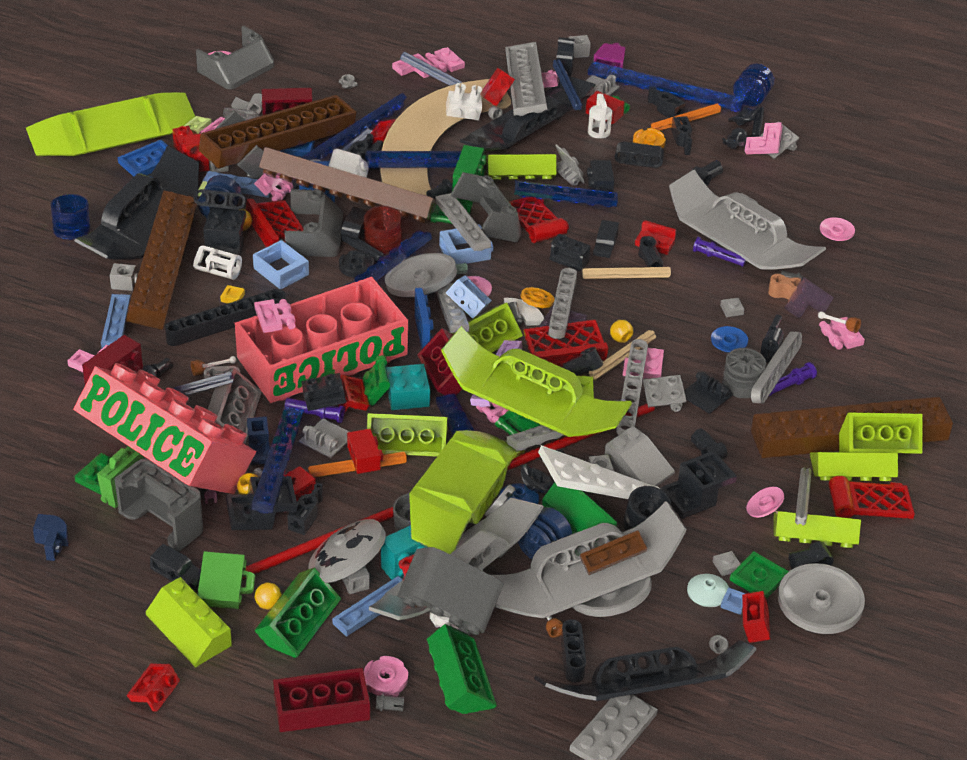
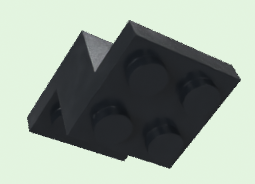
(224, 231)
(698, 484)
(240, 506)

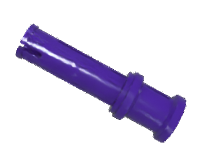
(711, 249)
(796, 376)
(330, 412)

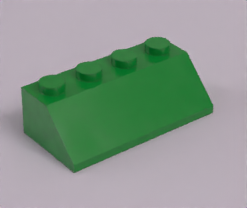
(576, 507)
(298, 613)
(460, 671)

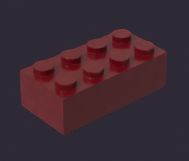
(321, 699)

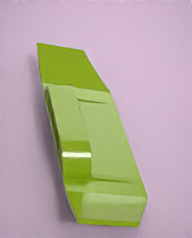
(110, 125)
(527, 391)
(458, 488)

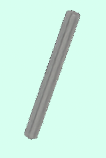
(803, 496)

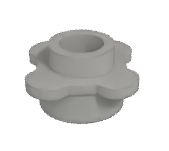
(347, 81)

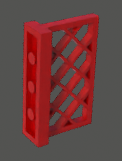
(265, 227)
(564, 354)

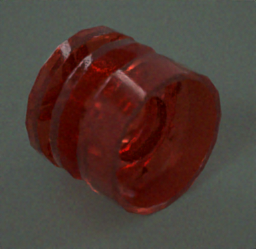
(383, 228)

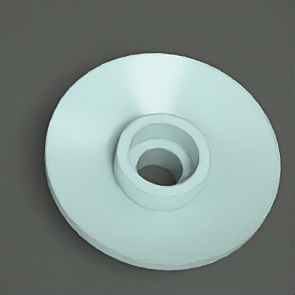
(707, 590)

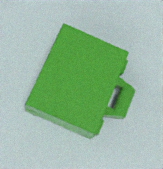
(118, 463)
(222, 580)

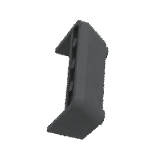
(240, 66)
(252, 160)
(502, 219)
(319, 238)

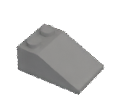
(638, 457)

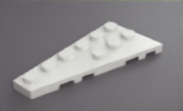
(587, 477)

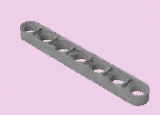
(562, 303)
(776, 367)
(633, 380)

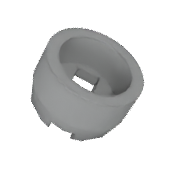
(494, 112)
(721, 642)

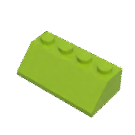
(521, 166)
(494, 327)
(409, 433)
(881, 433)
(855, 465)
(817, 527)
(189, 622)

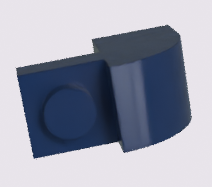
(258, 439)
(51, 532)

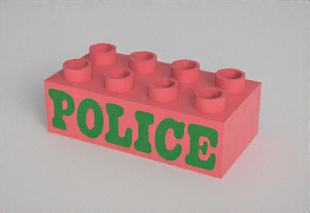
(332, 335)
(165, 428)

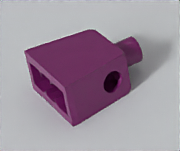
(610, 54)

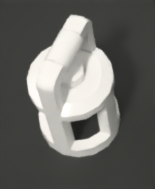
(600, 113)
(214, 261)

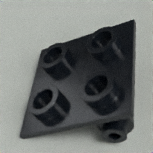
(707, 392)

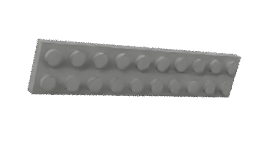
(528, 87)

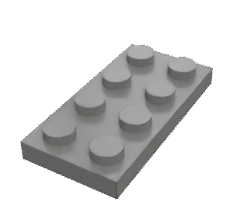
(614, 729)

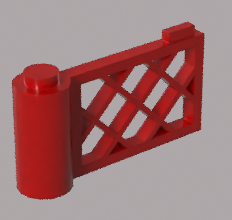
(541, 229)
(846, 499)

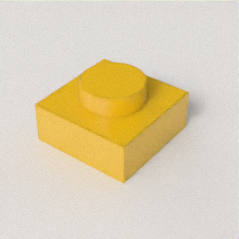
(232, 294)

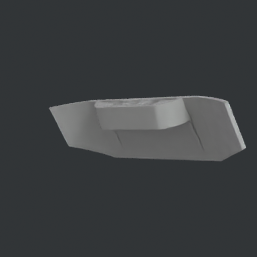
(738, 225)
(476, 547)
(562, 580)

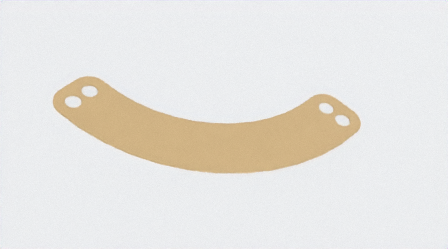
(419, 130)

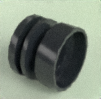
(642, 504)

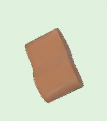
(782, 286)

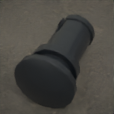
(442, 189)
(158, 368)

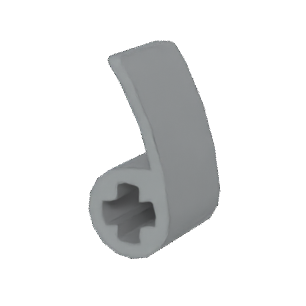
(254, 104)

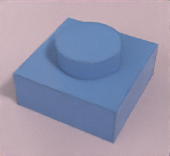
(733, 601)

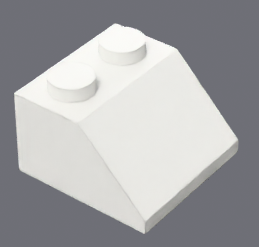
(349, 162)

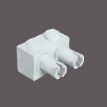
(464, 104)

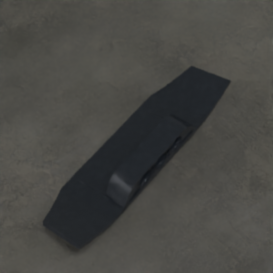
(511, 128)
(132, 211)
(679, 671)

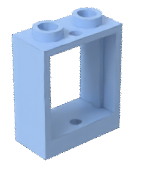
(452, 237)
(284, 277)
(473, 297)

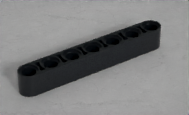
(216, 319)

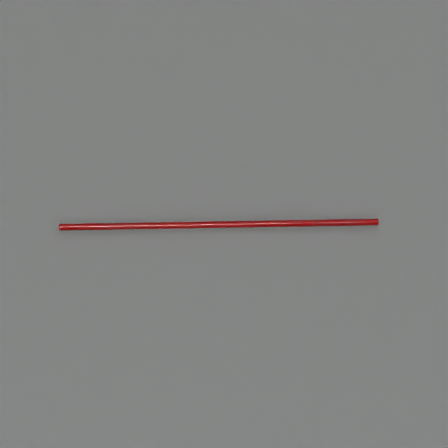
(388, 513)

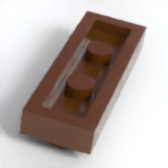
(613, 552)

